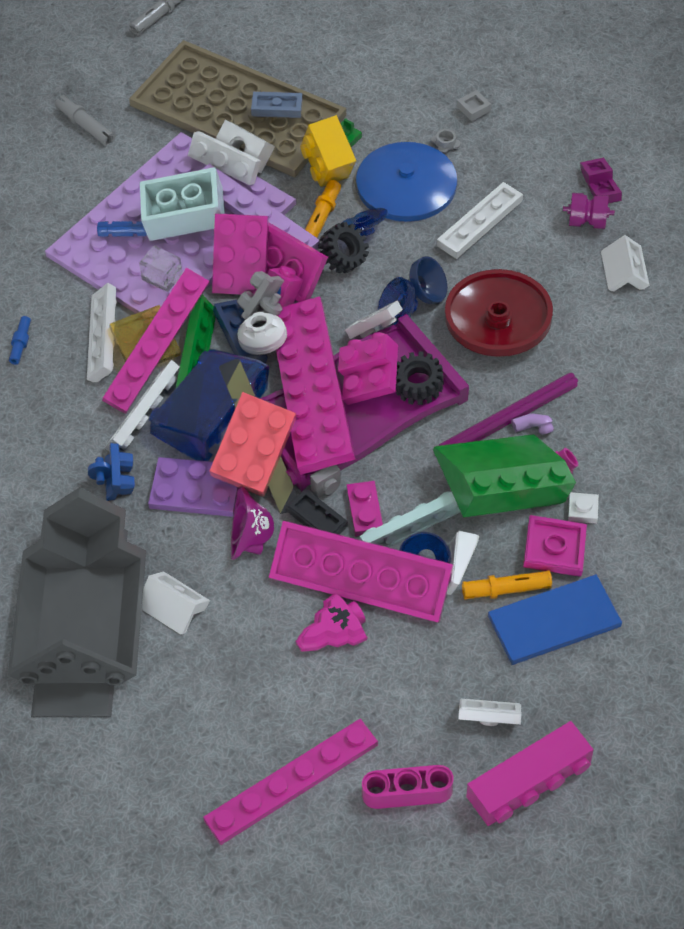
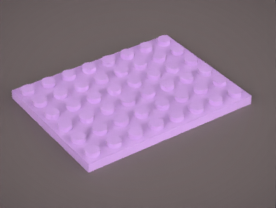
(117, 258)

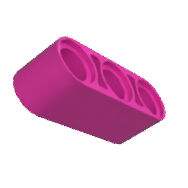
(419, 777)

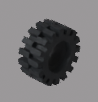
(354, 242)
(419, 391)

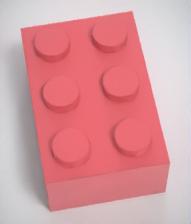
(253, 444)

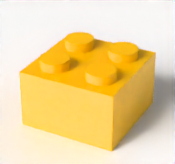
(327, 151)

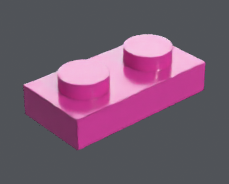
(364, 506)

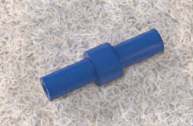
(19, 340)

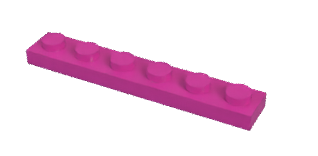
(155, 341)
(290, 781)

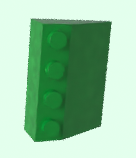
(504, 474)

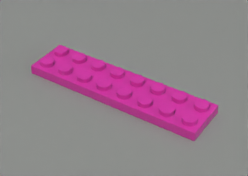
(313, 389)

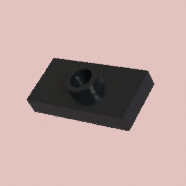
(315, 513)

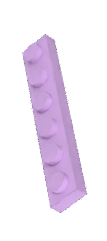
(243, 202)

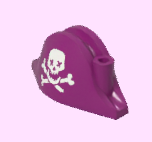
(250, 525)

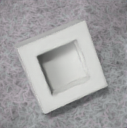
(583, 507)

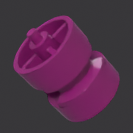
(593, 211)

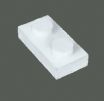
(383, 316)

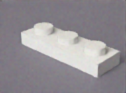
(224, 158)

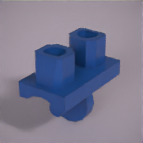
(108, 472)

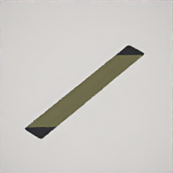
(280, 483)

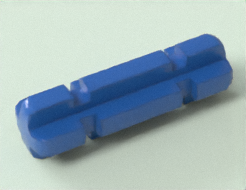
(120, 229)

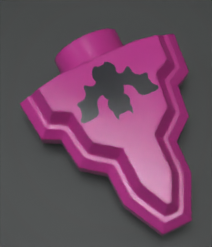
(334, 626)

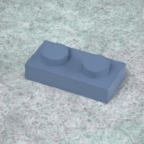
(276, 104)

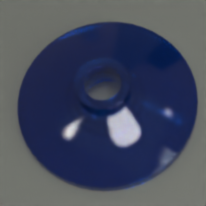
(368, 220)

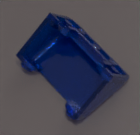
(202, 405)

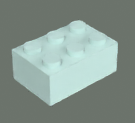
(181, 203)

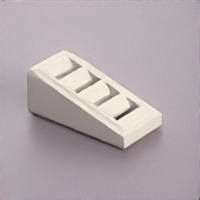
(461, 551)

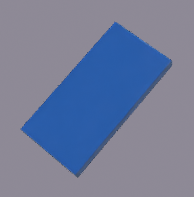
(554, 619)

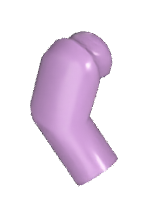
(533, 420)

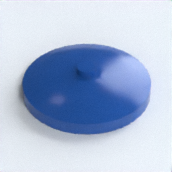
(407, 181)

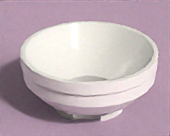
(262, 339)

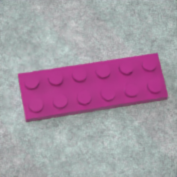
(361, 571)

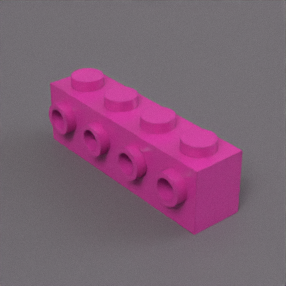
(529, 774)

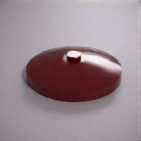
(498, 312)

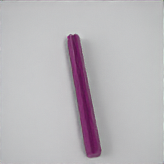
(520, 408)

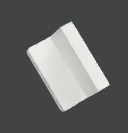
(624, 264)
(171, 601)

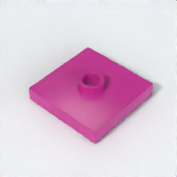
(555, 545)

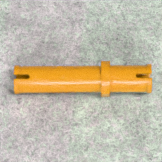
(324, 205)
(506, 585)

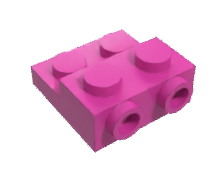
(368, 368)

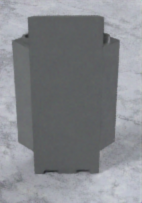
(78, 609)

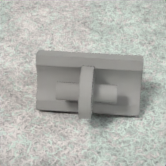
(265, 297)

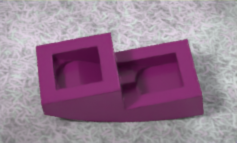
(600, 179)

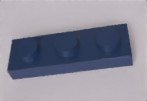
(230, 319)

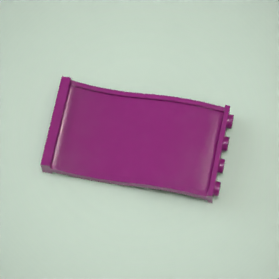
(383, 417)

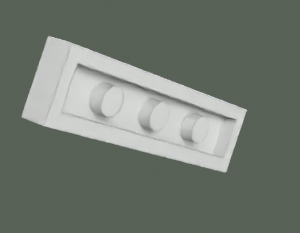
(479, 220)
(100, 336)
(149, 399)

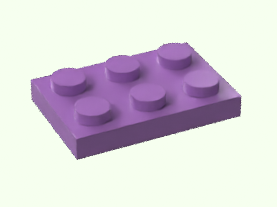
(190, 488)

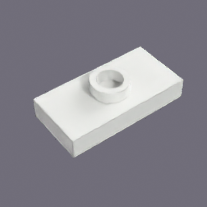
(490, 712)

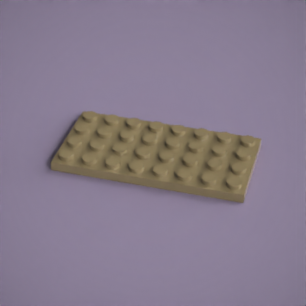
(205, 89)

